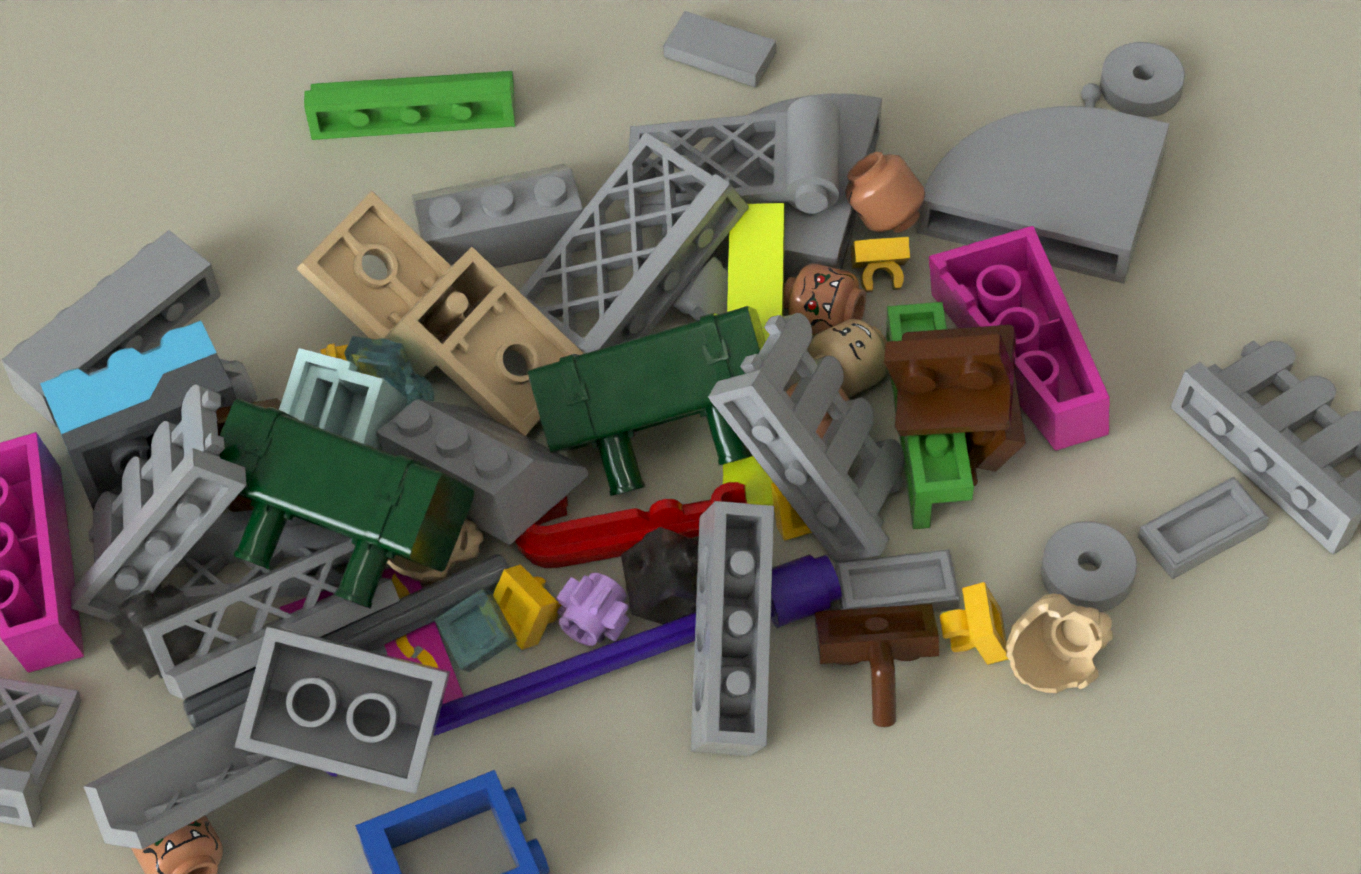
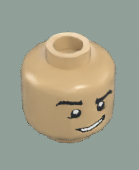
(859, 351)

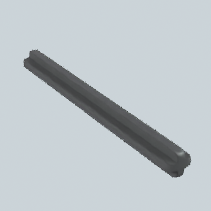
(366, 633)

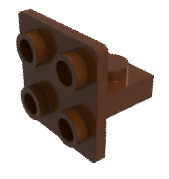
(953, 379)

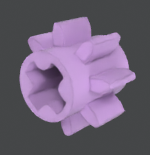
(592, 609)

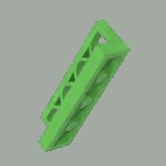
(410, 105)
(934, 464)

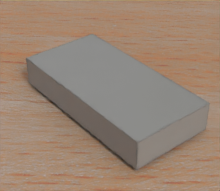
(720, 48)
(1203, 527)
(899, 581)

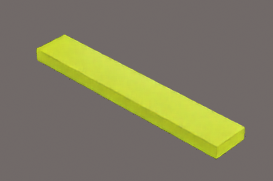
(756, 282)

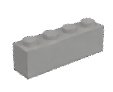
(126, 309)

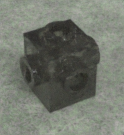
(662, 576)
(142, 610)

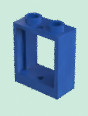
(447, 808)

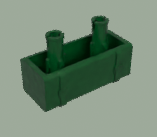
(642, 385)
(345, 486)

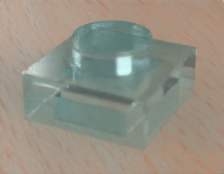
(382, 360)
(475, 630)

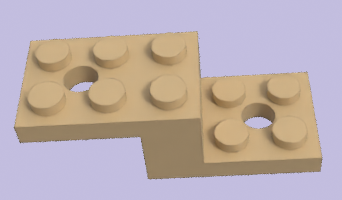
(440, 312)

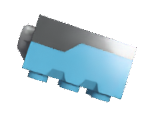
(117, 409)

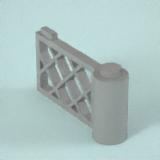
(802, 150)

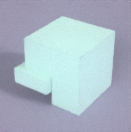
(339, 399)

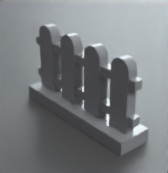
(1262, 438)
(800, 463)
(160, 509)

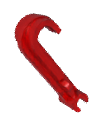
(614, 532)

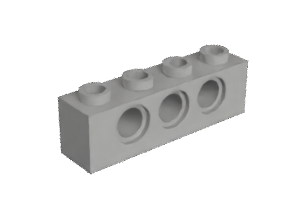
(732, 629)

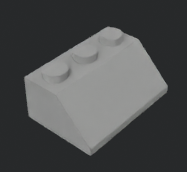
(501, 217)
(509, 472)
(342, 709)

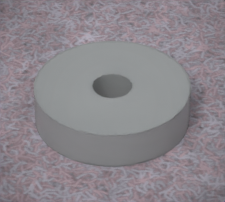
(1136, 61)
(1095, 545)

